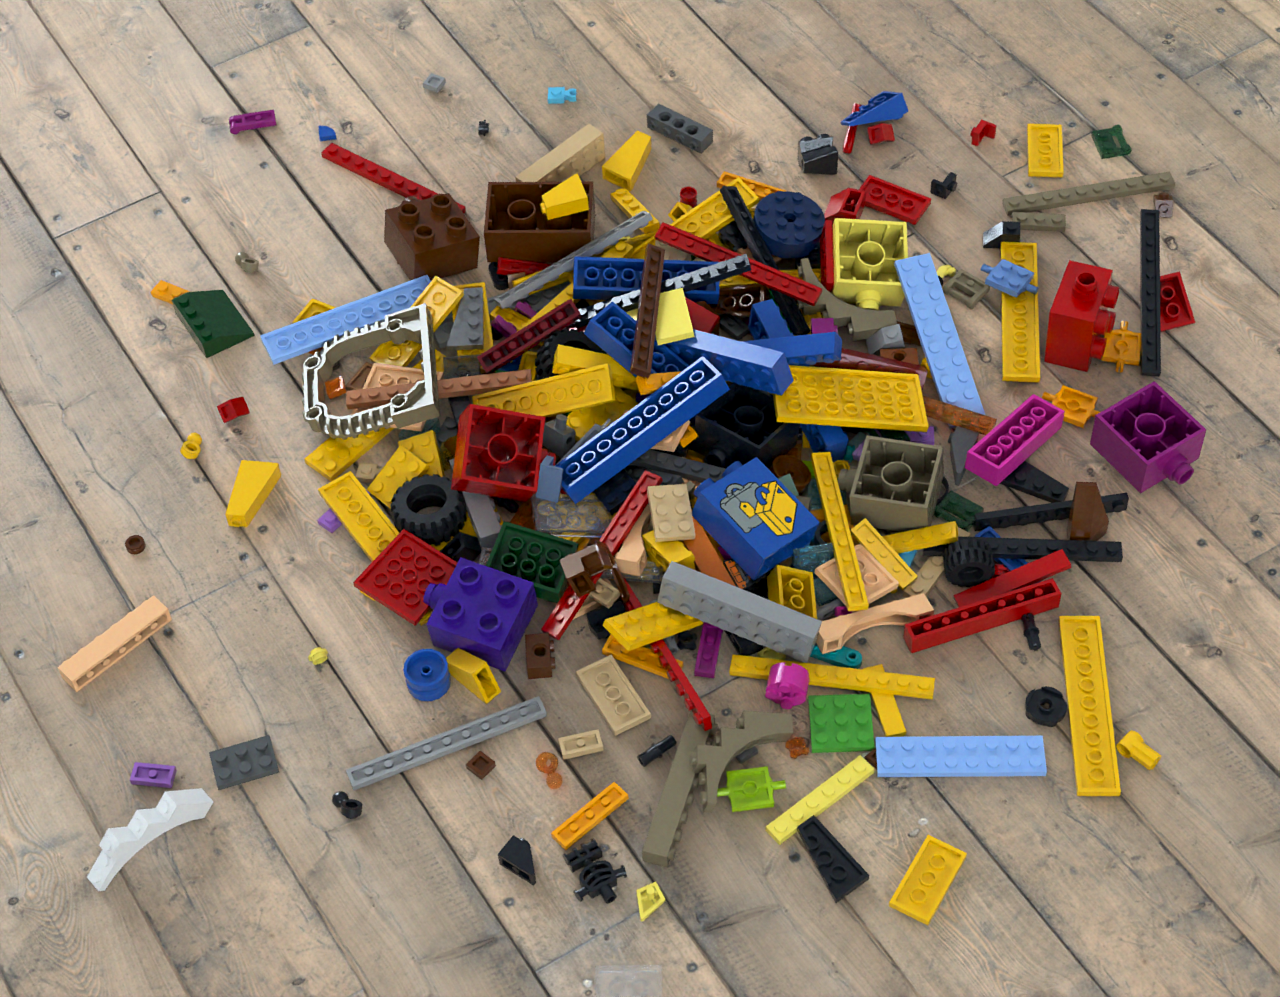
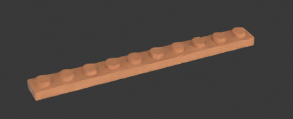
(446, 388)

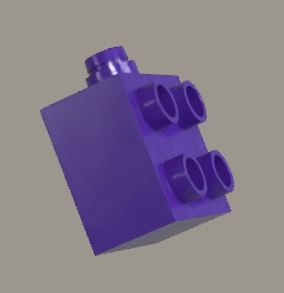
(480, 612)

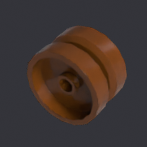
(798, 470)

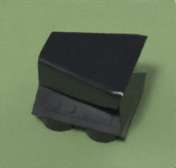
(818, 155)

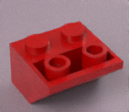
(846, 205)

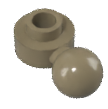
(246, 263)

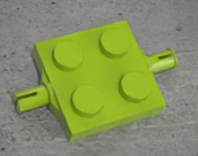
(750, 789)

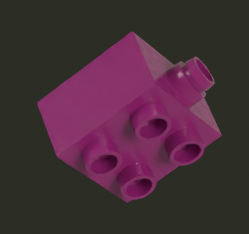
(1148, 438)

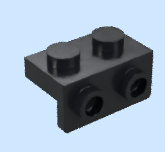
(596, 618)

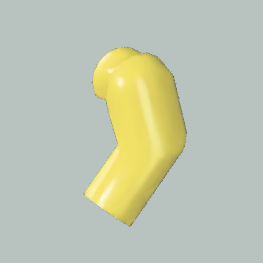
(946, 270)

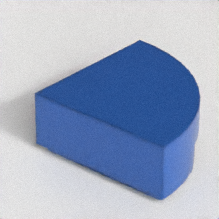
(326, 133)

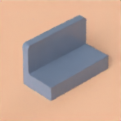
(549, 480)

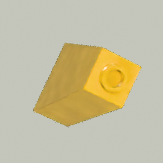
(627, 162)
(250, 490)

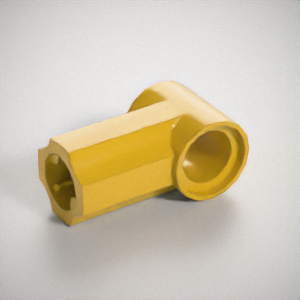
(1133, 746)

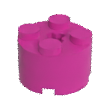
(787, 685)

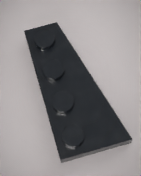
(836, 866)

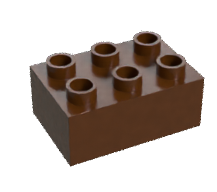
(521, 232)

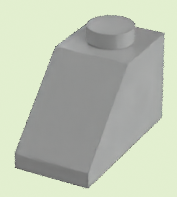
(885, 338)

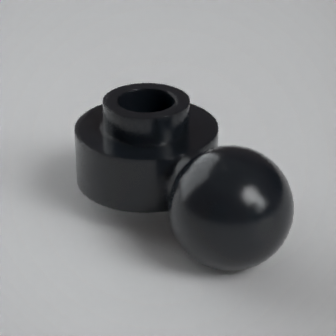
(349, 807)

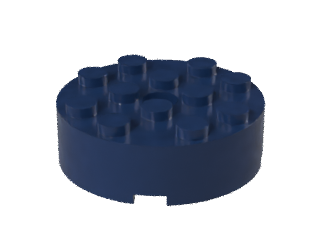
(789, 224)

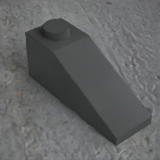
(961, 442)

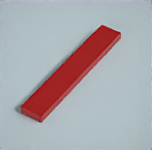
(1015, 579)

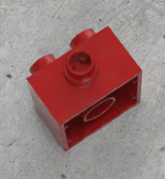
(1081, 316)
(498, 453)

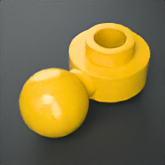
(190, 448)

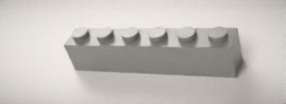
(482, 516)

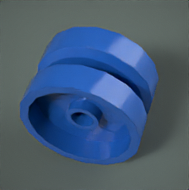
(427, 674)

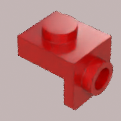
(983, 129)

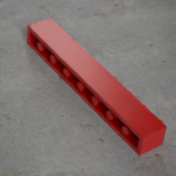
(981, 615)

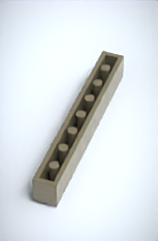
(676, 796)

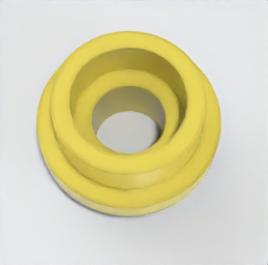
(318, 655)

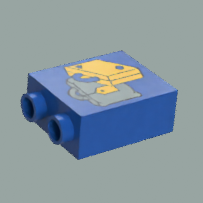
(753, 517)

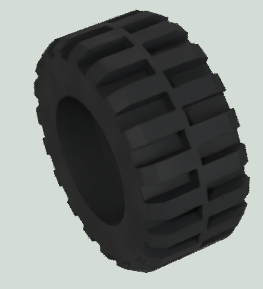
(570, 338)
(424, 493)

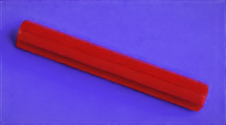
(851, 133)

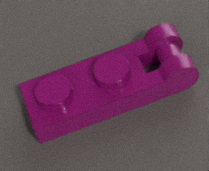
(252, 121)

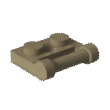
(969, 285)

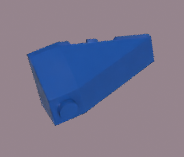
(880, 108)

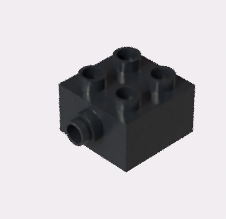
(742, 428)

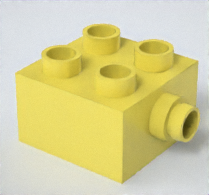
(865, 262)

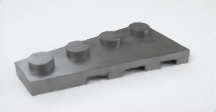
(468, 323)

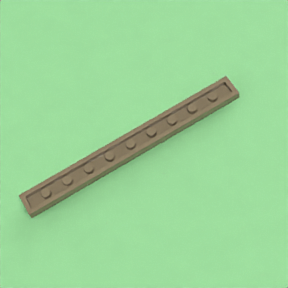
(1089, 193)

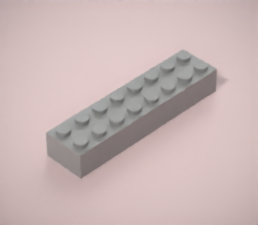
(739, 611)

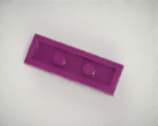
(708, 651)

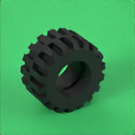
(968, 562)

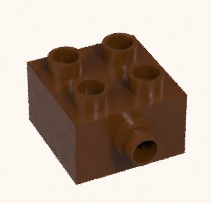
(431, 237)

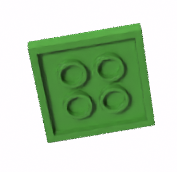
(840, 723)

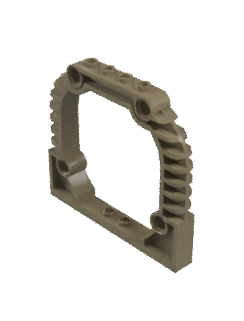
(404, 409)

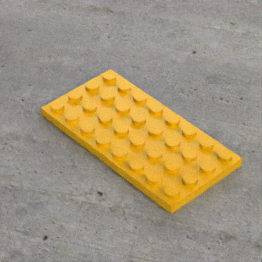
(852, 399)

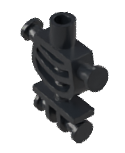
(601, 873)

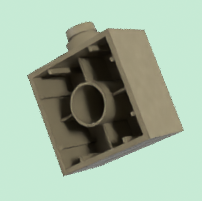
(894, 484)

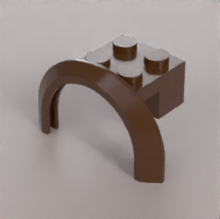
(588, 563)

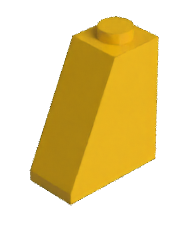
(565, 199)
(473, 674)

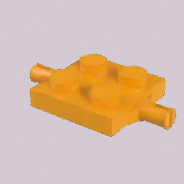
(1122, 347)
(1077, 405)

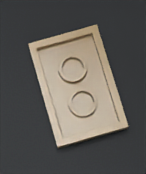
(671, 512)

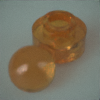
(553, 779)

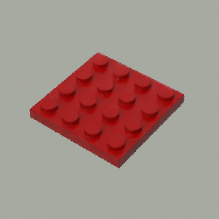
(403, 574)

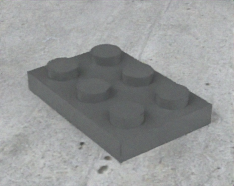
(244, 762)

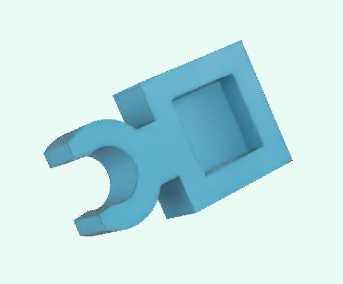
(558, 95)

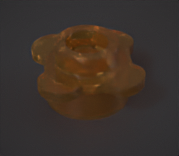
(797, 742)

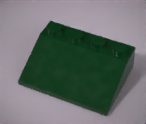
(211, 320)
(533, 558)

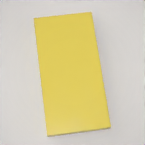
(673, 318)

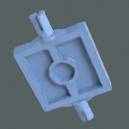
(1009, 278)

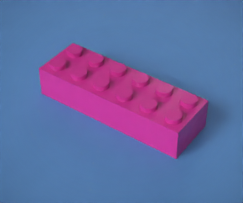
(1014, 440)

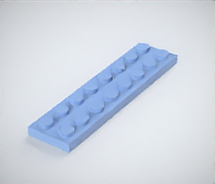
(960, 756)

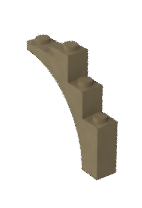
(859, 321)
(751, 730)

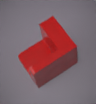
(880, 133)
(232, 409)

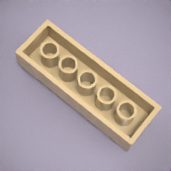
(571, 157)

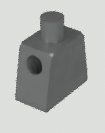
(558, 436)

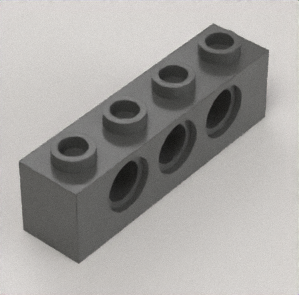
(680, 128)

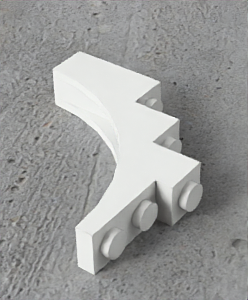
(147, 824)

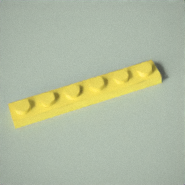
(820, 799)

